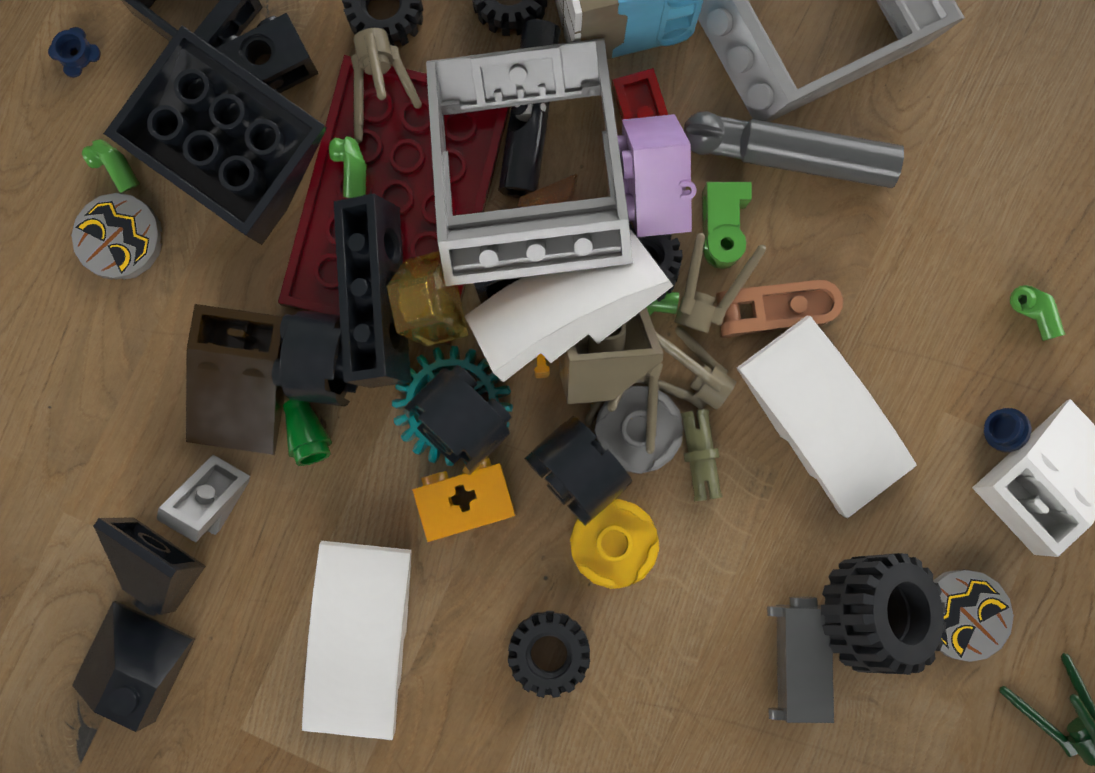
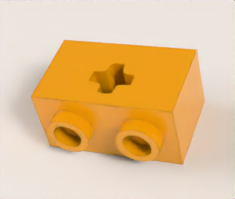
(443, 518)

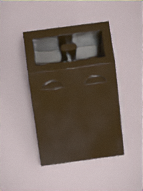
(230, 379)

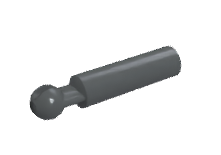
(796, 149)

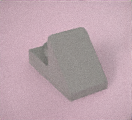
(204, 499)

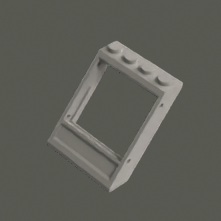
(761, 74)
(531, 237)

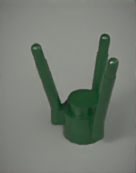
(1081, 729)

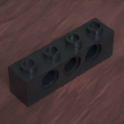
(367, 260)

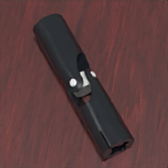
(527, 125)

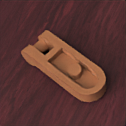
(781, 307)

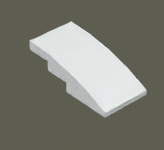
(559, 309)
(827, 416)
(356, 640)

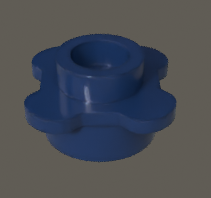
(65, 43)

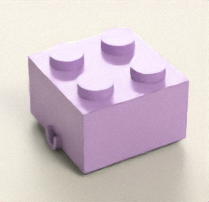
(655, 175)

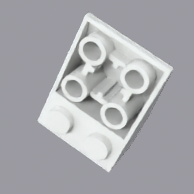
(1047, 484)

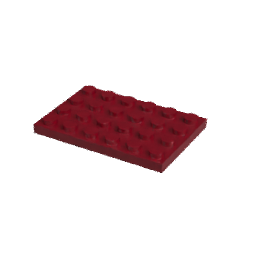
(397, 169)

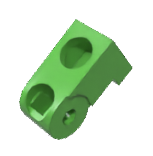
(721, 221)

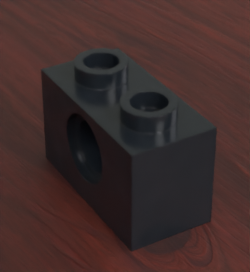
(288, 59)

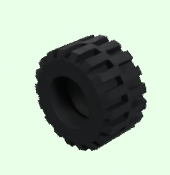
(884, 614)

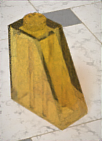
(423, 304)

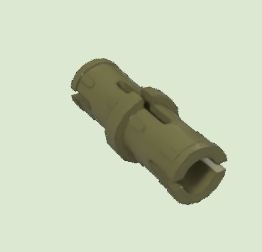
(701, 455)

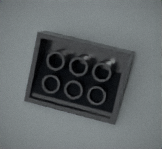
(218, 134)

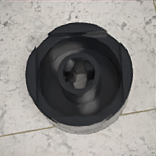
(312, 359)
(458, 418)
(579, 469)

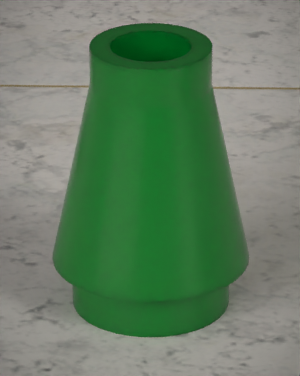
(305, 434)

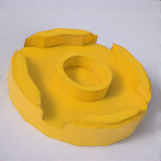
(616, 545)

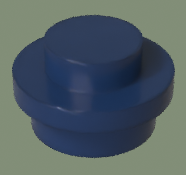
(1007, 429)

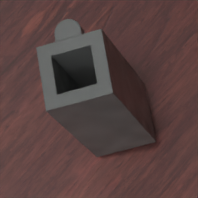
(803, 663)

